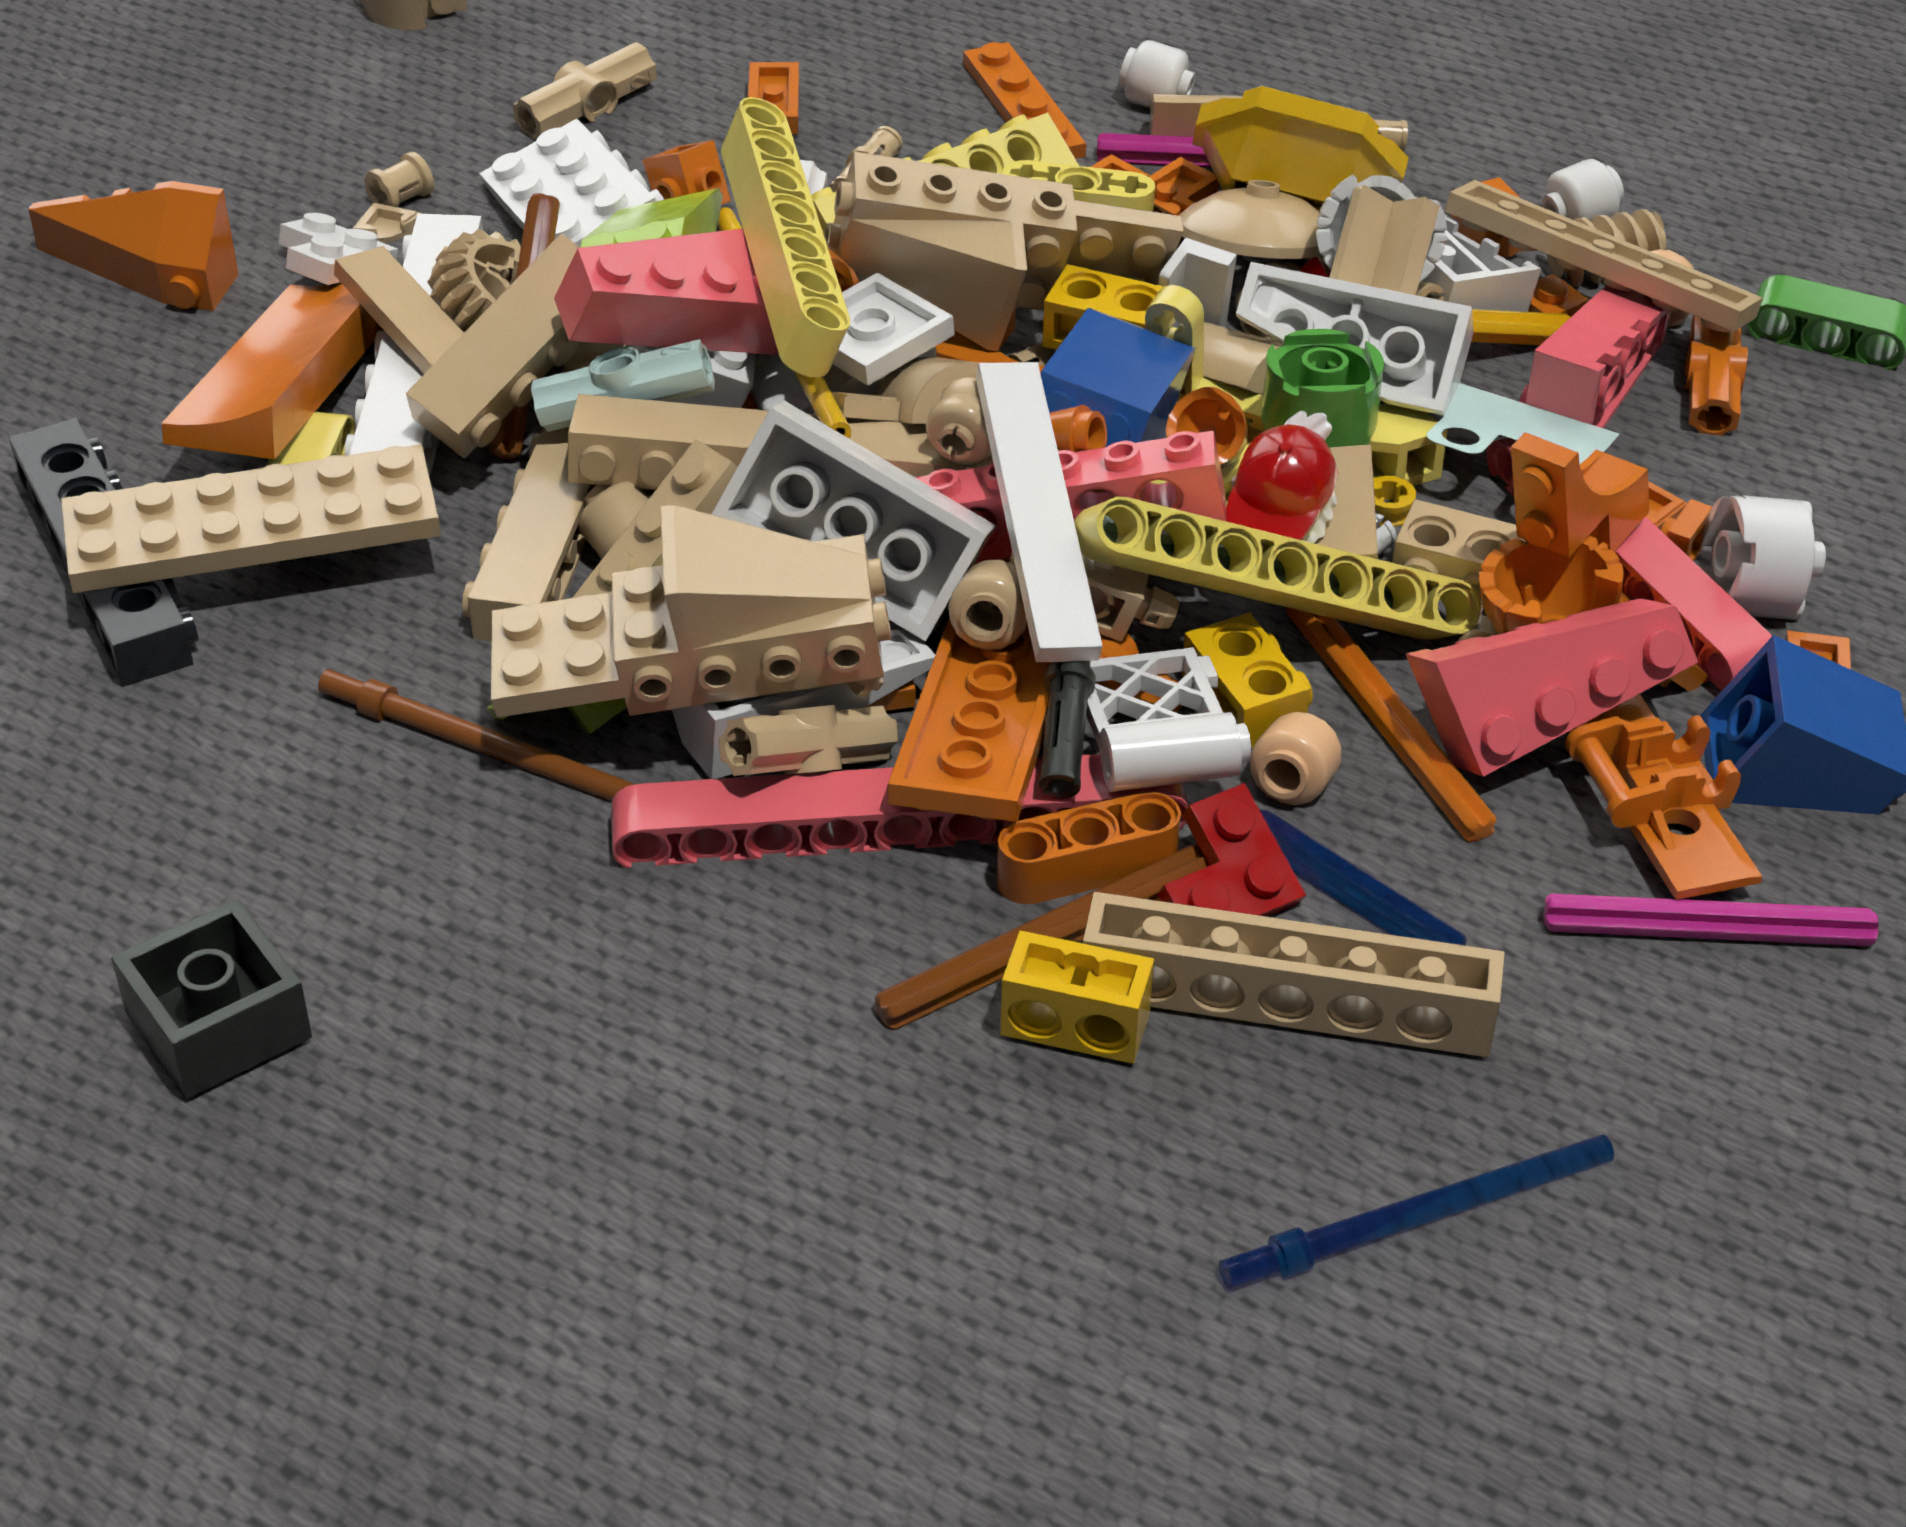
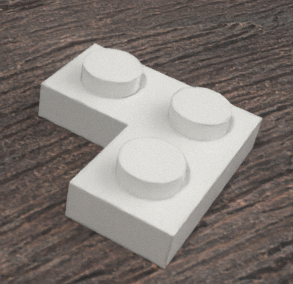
(318, 241)

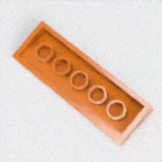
(275, 374)

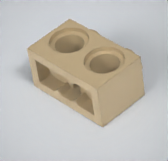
(1449, 541)

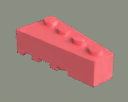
(667, 294)
(1596, 356)

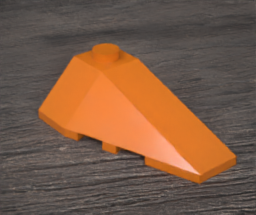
(155, 241)

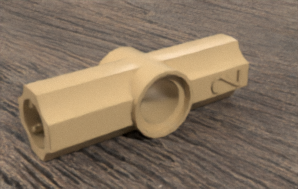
(585, 90)
(807, 740)

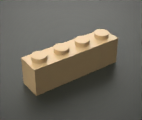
(497, 358)

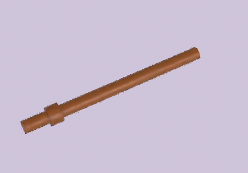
(382, 700)

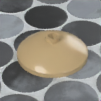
(1254, 222)

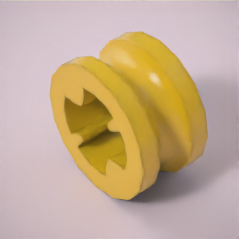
(1393, 489)

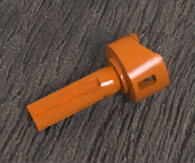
(1212, 411)

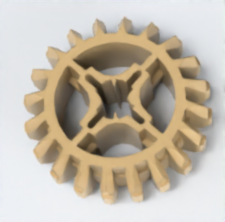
(473, 274)

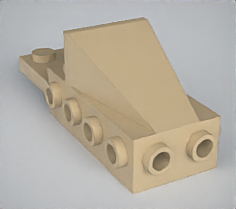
(985, 237)
(719, 601)

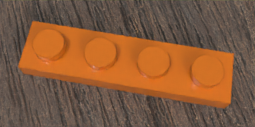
(1016, 90)

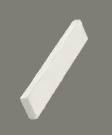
(1038, 513)

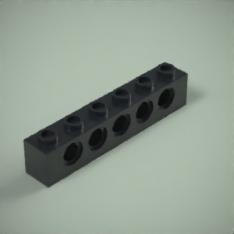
(133, 622)

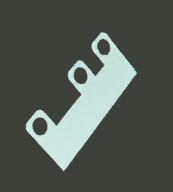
(1496, 415)

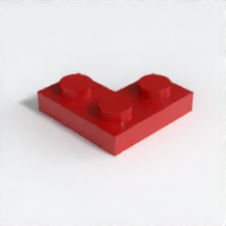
(1244, 860)

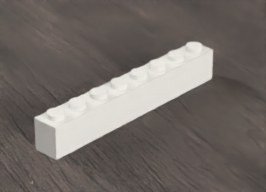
(384, 414)

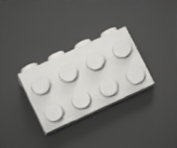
(575, 170)

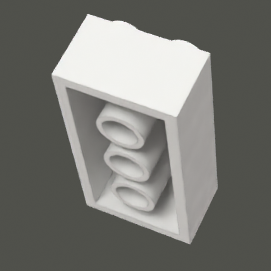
(827, 487)

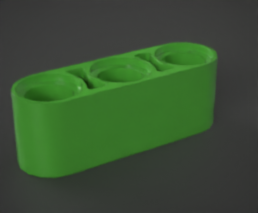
(1856, 316)

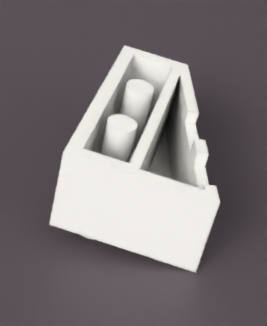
(1479, 276)

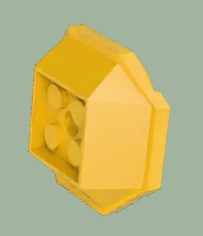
(1293, 142)

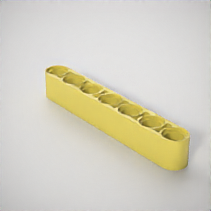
(784, 238)
(1253, 574)

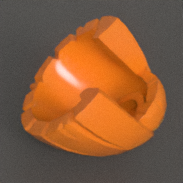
(1540, 586)

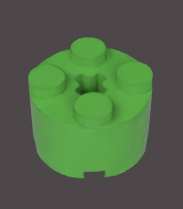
(1328, 376)

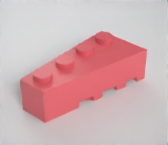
(1541, 680)

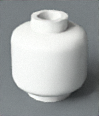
(1155, 70)
(1584, 190)

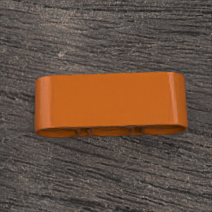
(1085, 846)

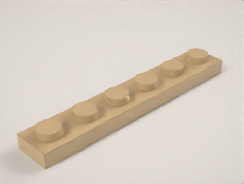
(1617, 261)

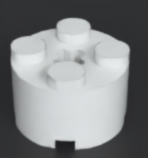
(1763, 553)

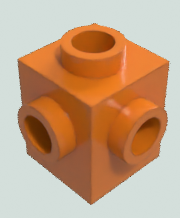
(686, 170)

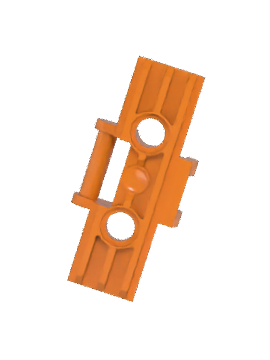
(1666, 789)

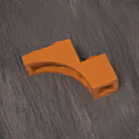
(1568, 501)

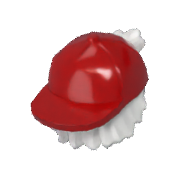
(1287, 480)

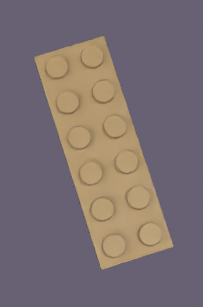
(248, 518)

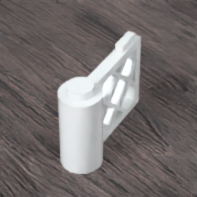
(1163, 744)

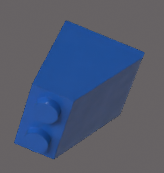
(1121, 373)
(1808, 733)

